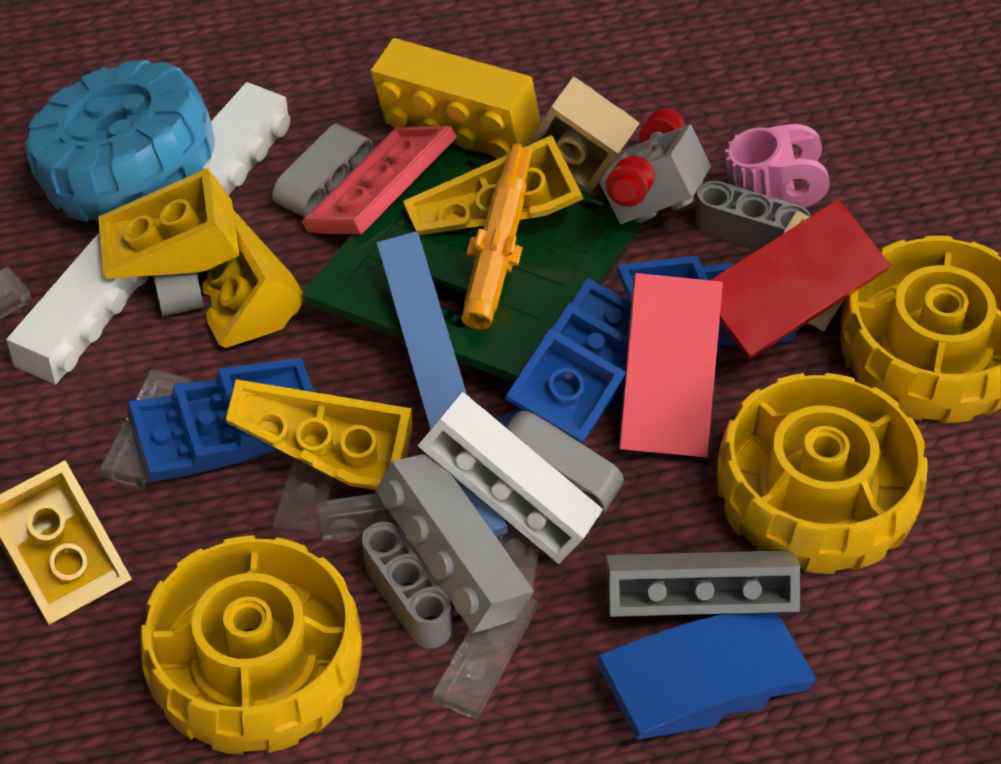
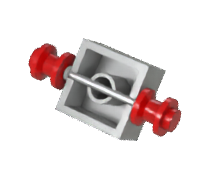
(657, 171)

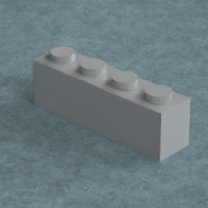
(454, 542)
(703, 583)

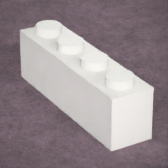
(245, 133)
(69, 317)
(511, 478)

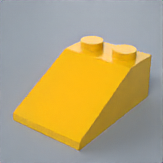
(170, 230)
(58, 544)

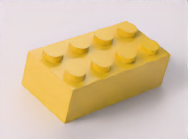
(479, 101)

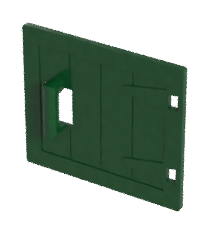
(552, 268)

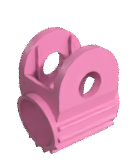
(766, 164)

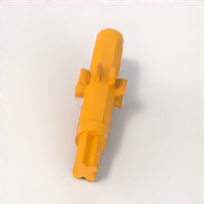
(495, 244)

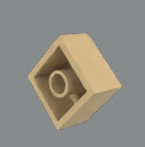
(586, 131)

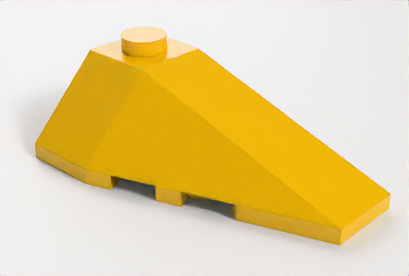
(467, 198)
(250, 292)
(329, 432)

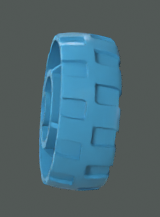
(118, 137)

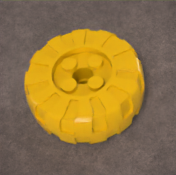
(930, 329)
(822, 471)
(251, 644)

